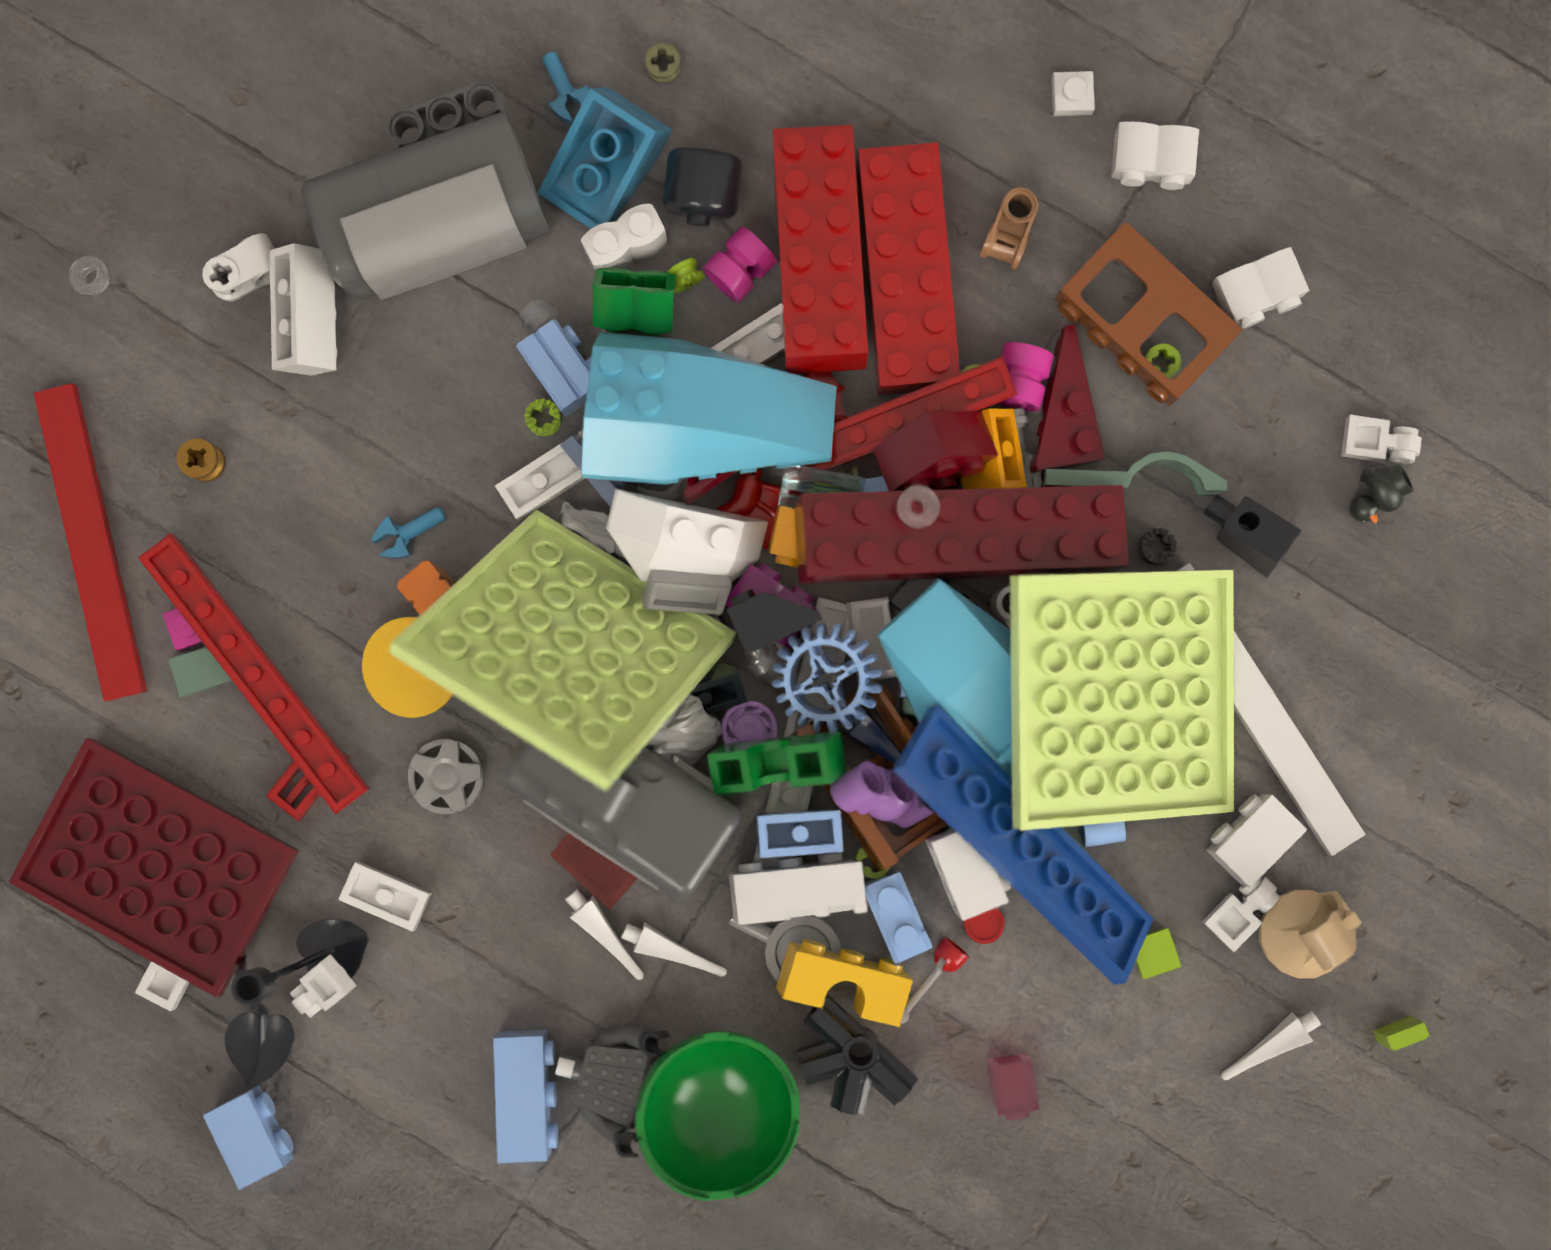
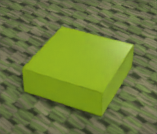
(1157, 954)
(1401, 1033)

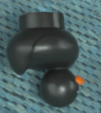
(1387, 491)

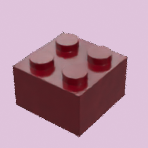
(936, 451)

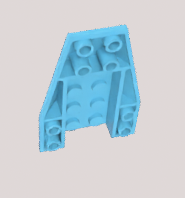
(955, 659)

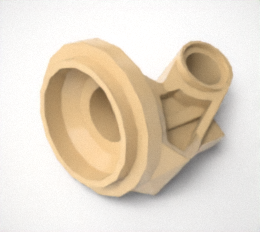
(1308, 933)

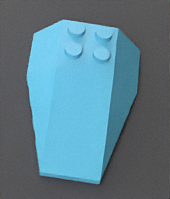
(691, 411)

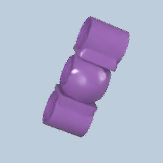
(880, 795)

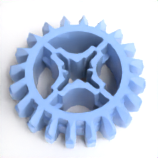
(819, 660)

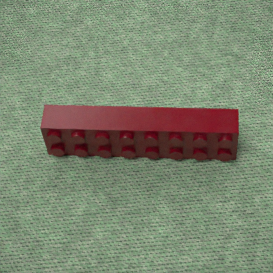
(973, 535)

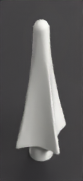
(592, 920)
(655, 944)
(1285, 1037)

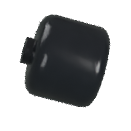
(702, 184)

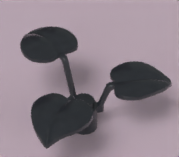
(263, 1043)

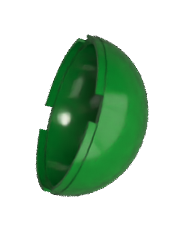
(717, 1115)

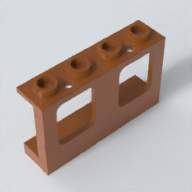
(1166, 294)
(873, 834)

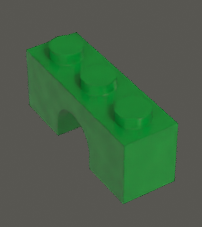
(798, 759)

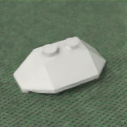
(683, 536)

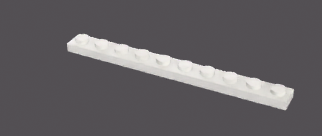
(555, 470)

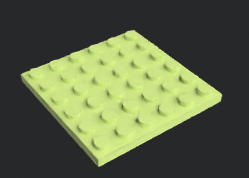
(561, 648)
(1121, 696)

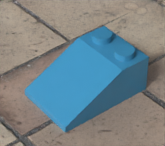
(603, 157)

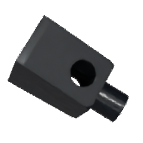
(1266, 541)

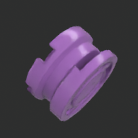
(748, 723)

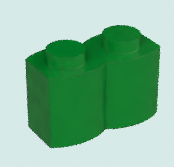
(633, 300)

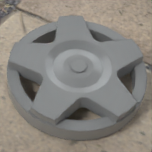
(445, 776)

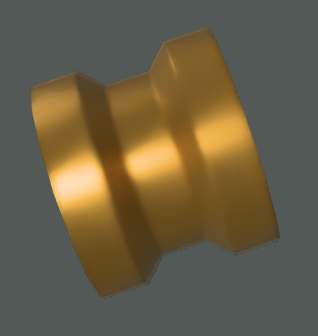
(208, 466)

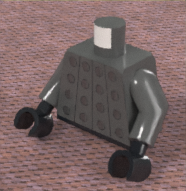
(611, 1080)

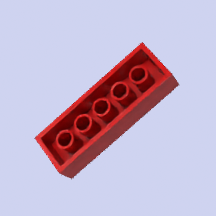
(819, 249)
(907, 267)

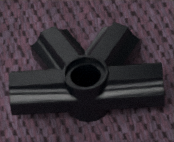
(852, 1073)

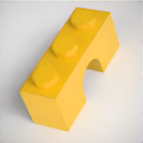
(812, 971)

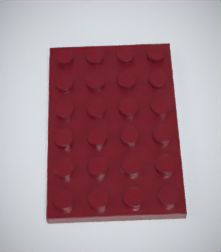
(154, 866)

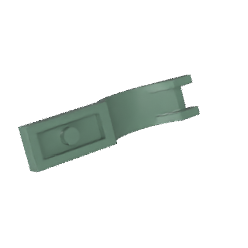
(1202, 479)

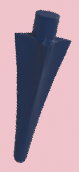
(874, 737)

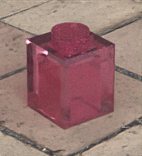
(1013, 1086)

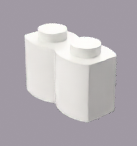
(1155, 154)
(633, 236)
(1261, 287)

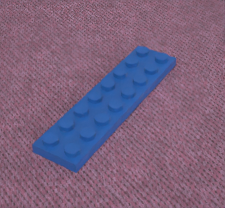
(1039, 863)

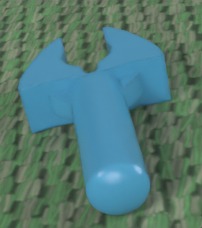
(563, 87)
(406, 532)

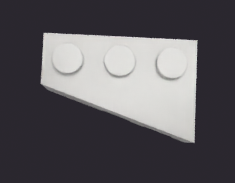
(797, 889)

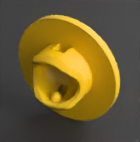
(395, 683)

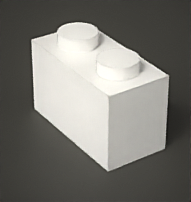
(1255, 838)

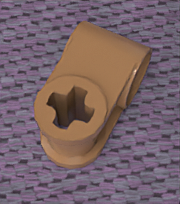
(1008, 233)

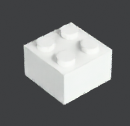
(966, 876)

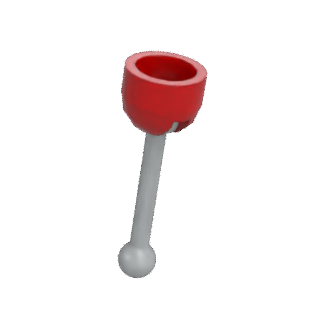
(948, 958)

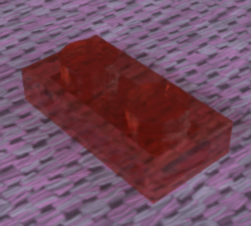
(594, 871)

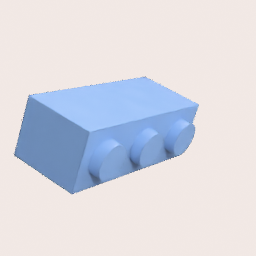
(524, 1096)

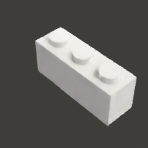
(302, 311)

